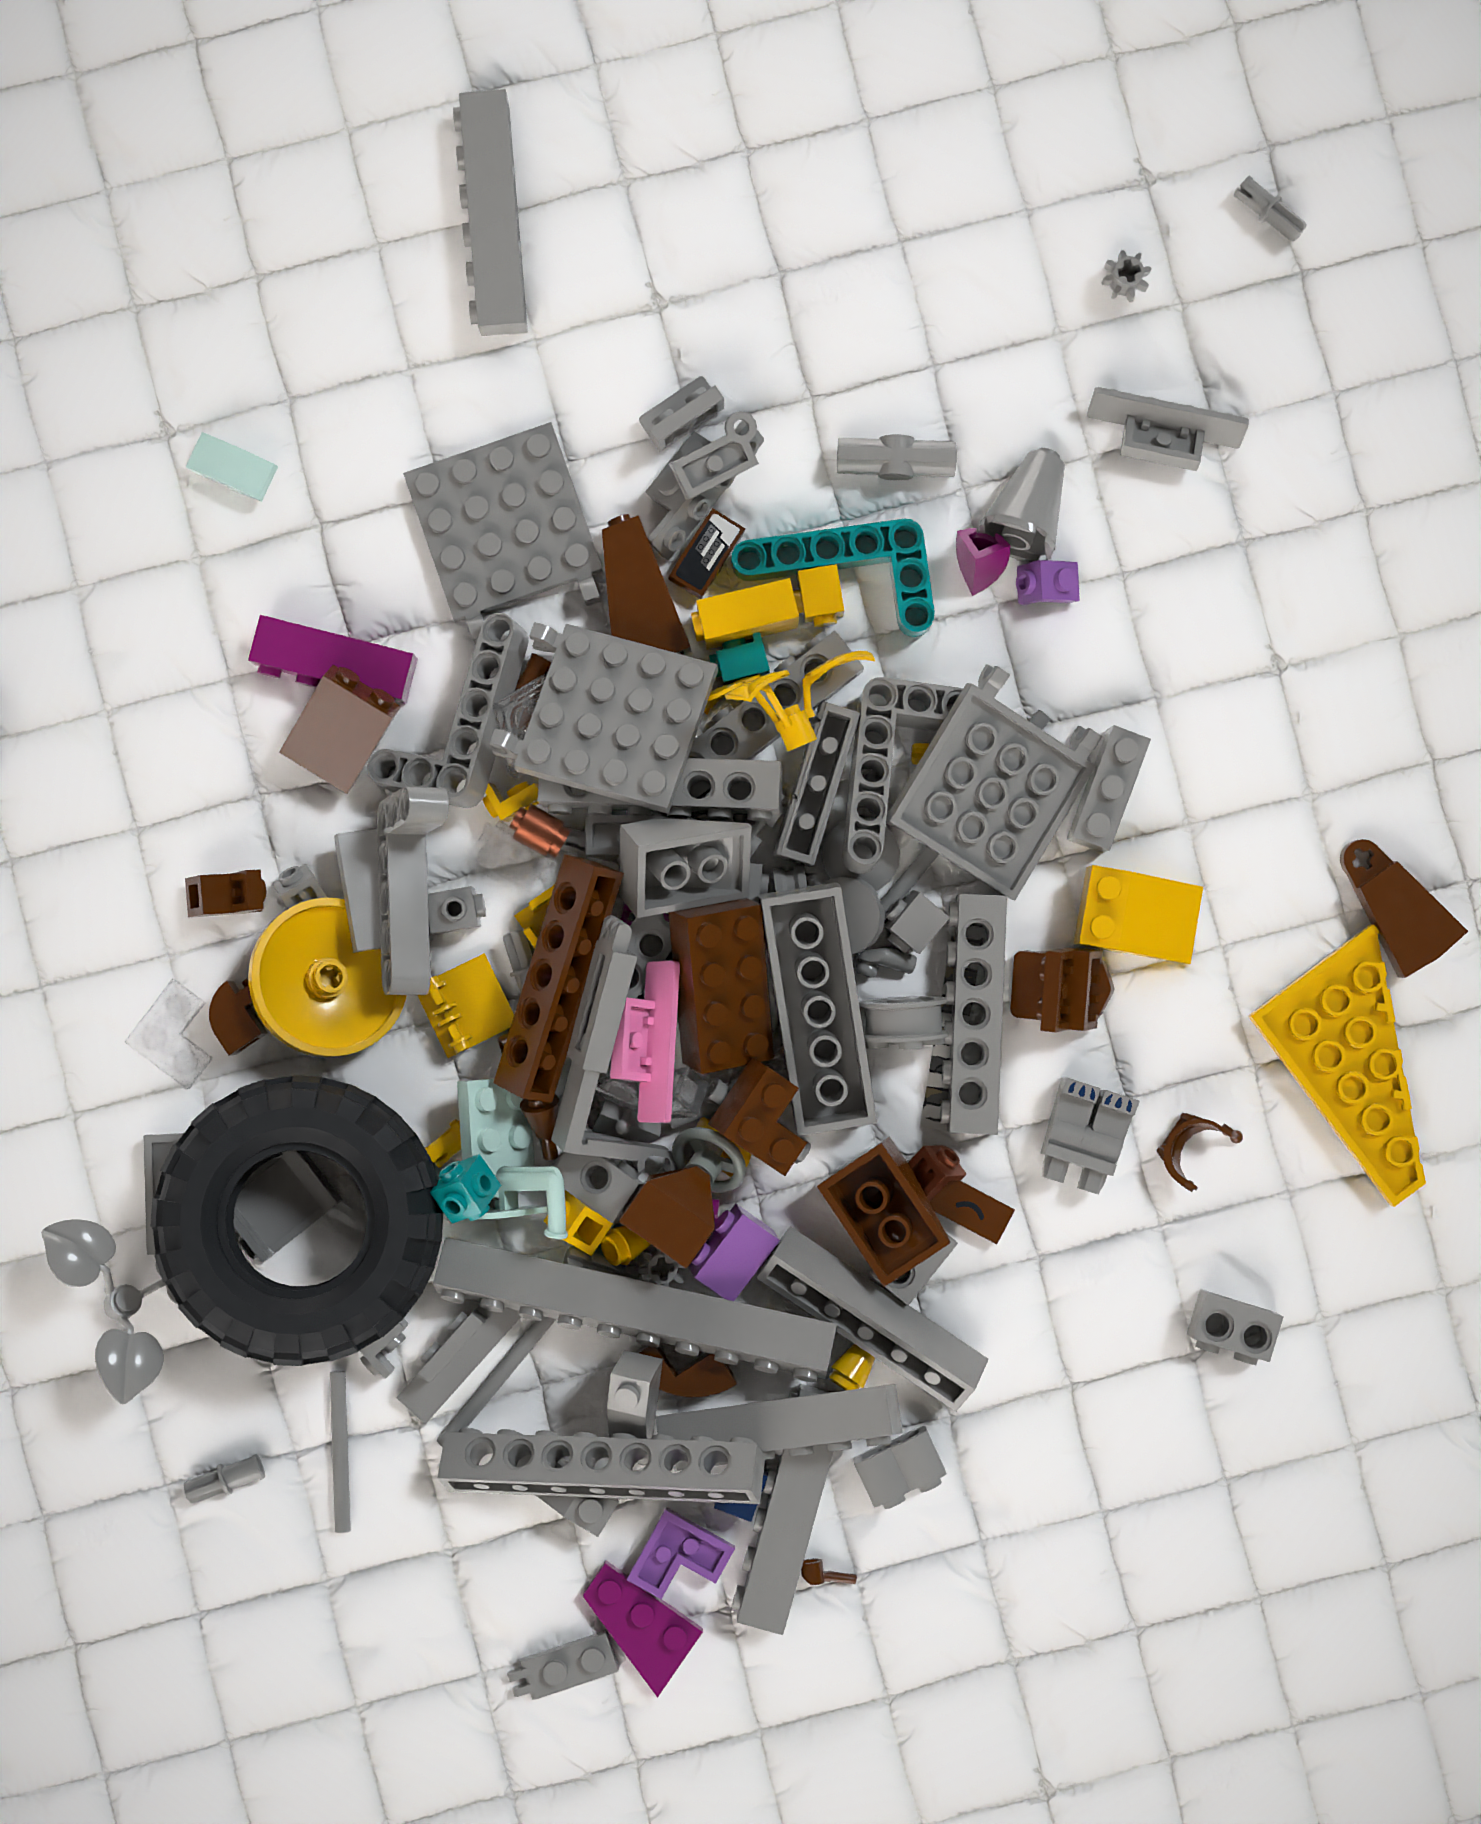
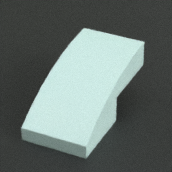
(231, 466)

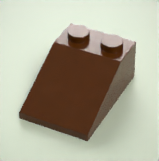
(885, 1211)

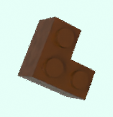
(751, 1116)

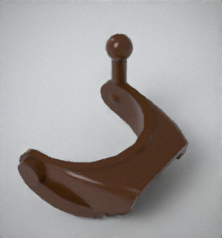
(1184, 1129)

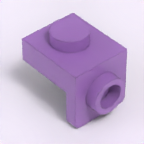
(1048, 582)

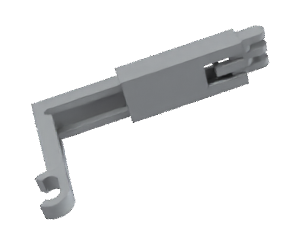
(592, 1050)

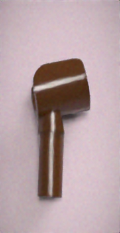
(813, 1573)

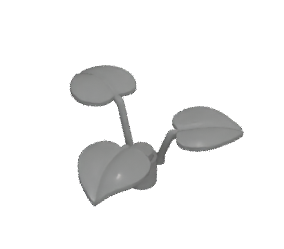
(123, 1359)

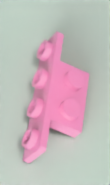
(648, 1040)

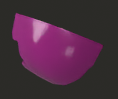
(981, 558)

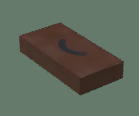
(973, 1210)

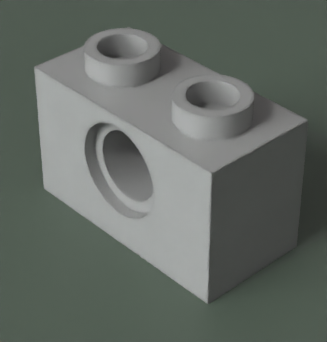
(610, 1199)

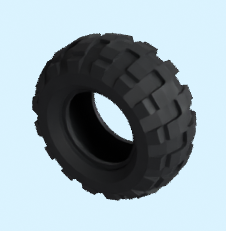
(197, 1233)

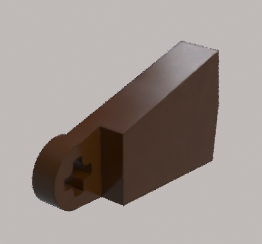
(1409, 919)

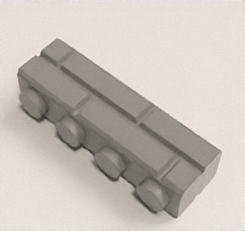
(816, 784)

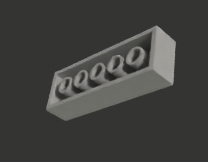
(818, 1008)

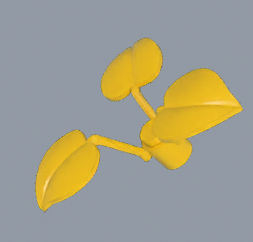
(789, 722)

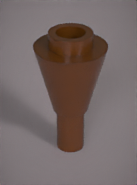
(542, 1120)

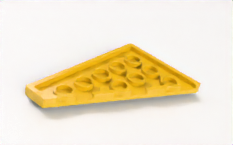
(1344, 1052)

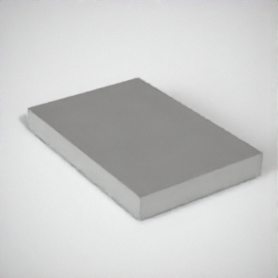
(360, 883)

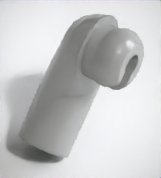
(885, 957)

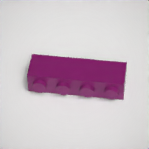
(311, 652)

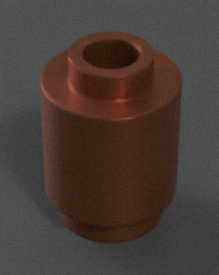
(539, 830)

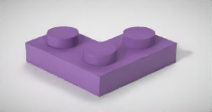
(677, 1543)

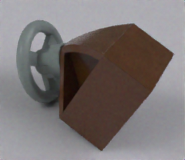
(676, 1206)

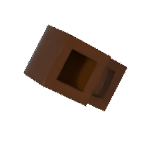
(225, 894)
(234, 1019)

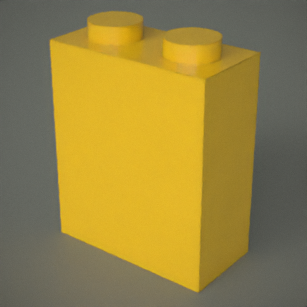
(740, 613)

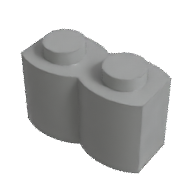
(900, 1467)

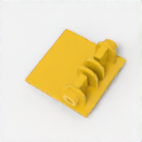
(466, 1006)

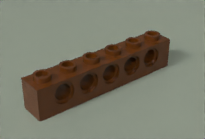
(556, 979)

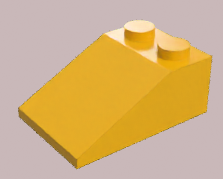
(1138, 914)

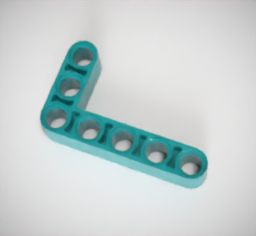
(849, 557)

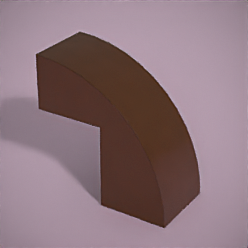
(697, 1379)

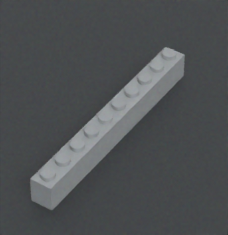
(635, 1309)

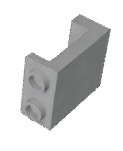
(281, 1203)

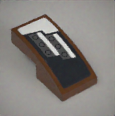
(706, 553)

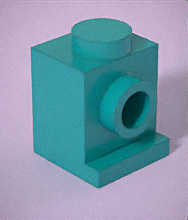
(741, 659)

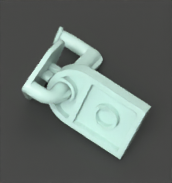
(503, 1137)

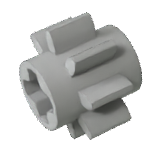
(1132, 266)
(656, 1275)

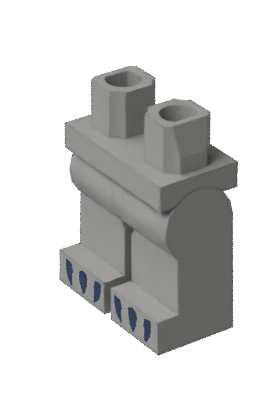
(1090, 1146)

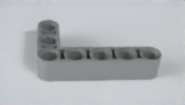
(467, 724)
(879, 756)
(403, 885)

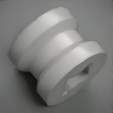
(790, 878)

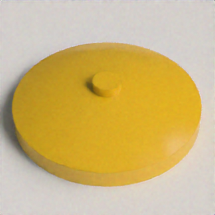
(314, 986)

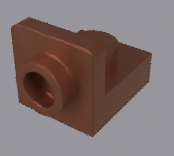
(935, 1168)

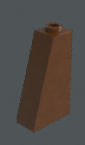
(637, 591)

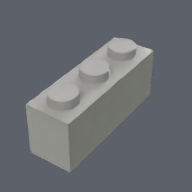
(1108, 789)

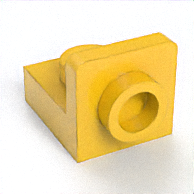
(519, 796)

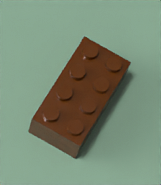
(722, 985)

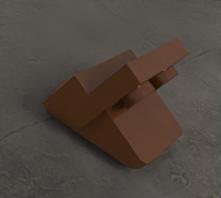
(1061, 988)

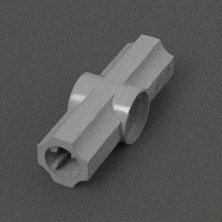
(896, 457)

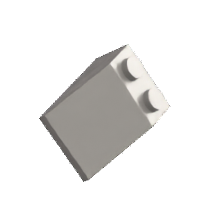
(683, 864)

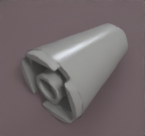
(1029, 507)

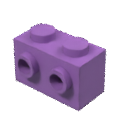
(733, 1252)

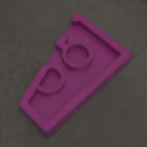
(643, 1625)

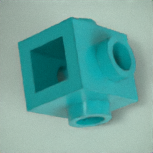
(465, 1189)

